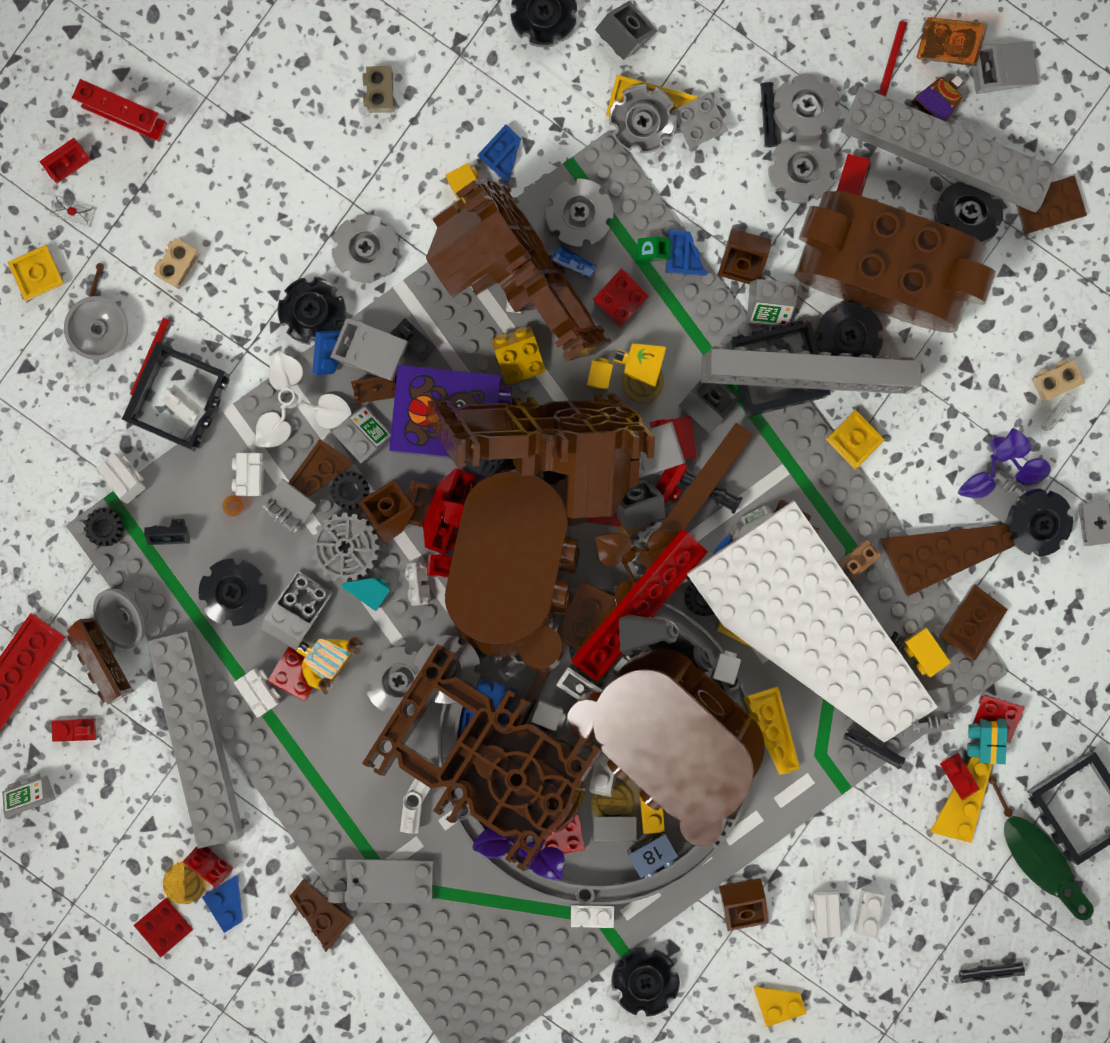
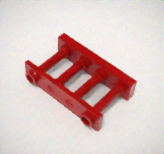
(119, 110)

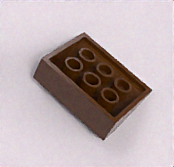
(99, 660)

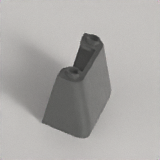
(655, 633)

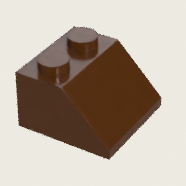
(744, 256)
(387, 510)
(744, 904)

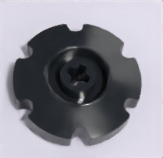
(545, 28)
(969, 211)
(300, 299)
(847, 319)
(1039, 522)
(216, 591)
(651, 997)

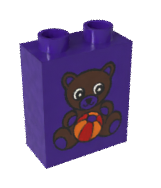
(419, 385)

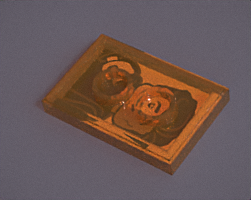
(952, 41)

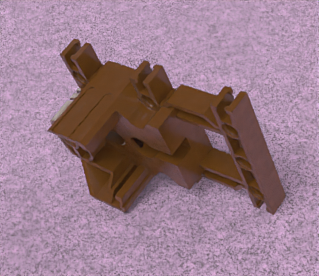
(494, 243)
(578, 440)
(489, 760)

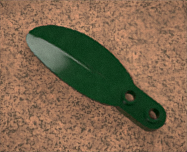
(1044, 864)

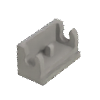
(614, 829)

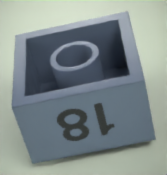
(652, 854)

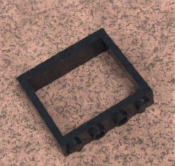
(778, 332)
(146, 382)
(1048, 819)

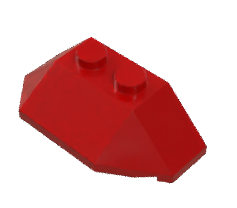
(437, 534)

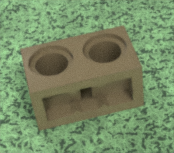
(382, 89)

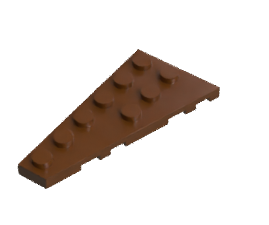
(932, 557)

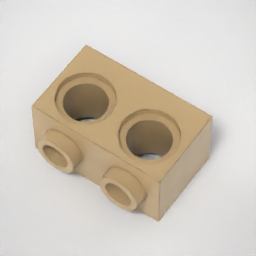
(181, 266)
(1059, 384)

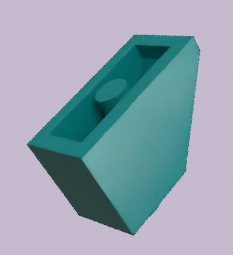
(369, 591)

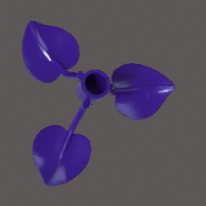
(1008, 448)
(547, 864)

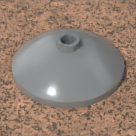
(82, 323)
(119, 618)

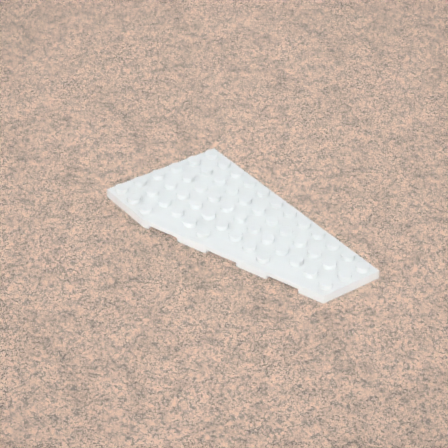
(803, 613)

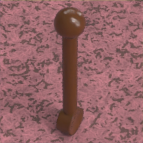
(99, 267)
(1007, 812)

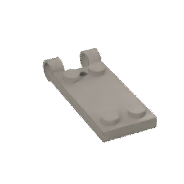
(384, 881)

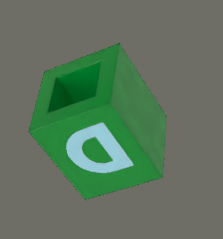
(654, 249)

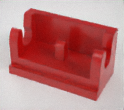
(65, 160)
(854, 174)
(452, 513)

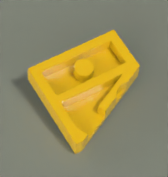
(779, 1004)

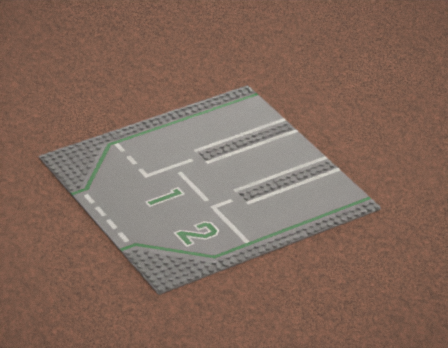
(486, 948)

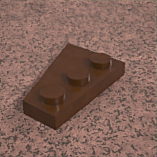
(319, 469)
(323, 917)

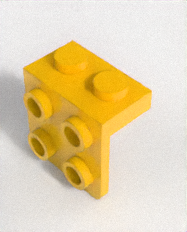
(518, 355)

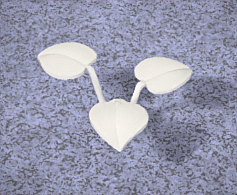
(288, 372)

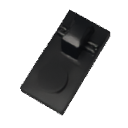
(417, 342)
(175, 534)

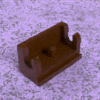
(373, 389)
(420, 497)

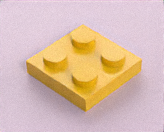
(36, 273)
(855, 439)

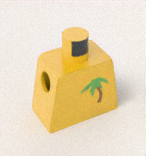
(642, 362)

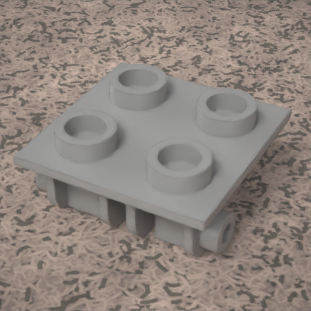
(700, 120)
(1003, 496)
(289, 506)
(937, 720)

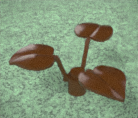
(617, 547)

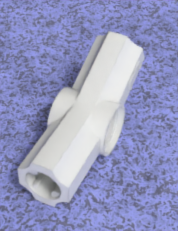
(411, 814)

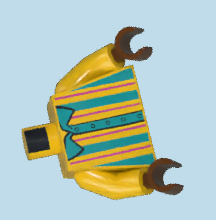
(326, 660)

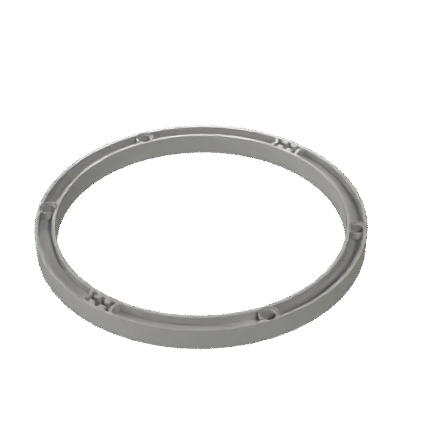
(601, 893)

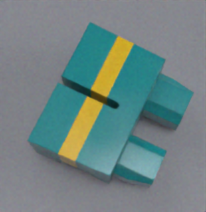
(991, 741)

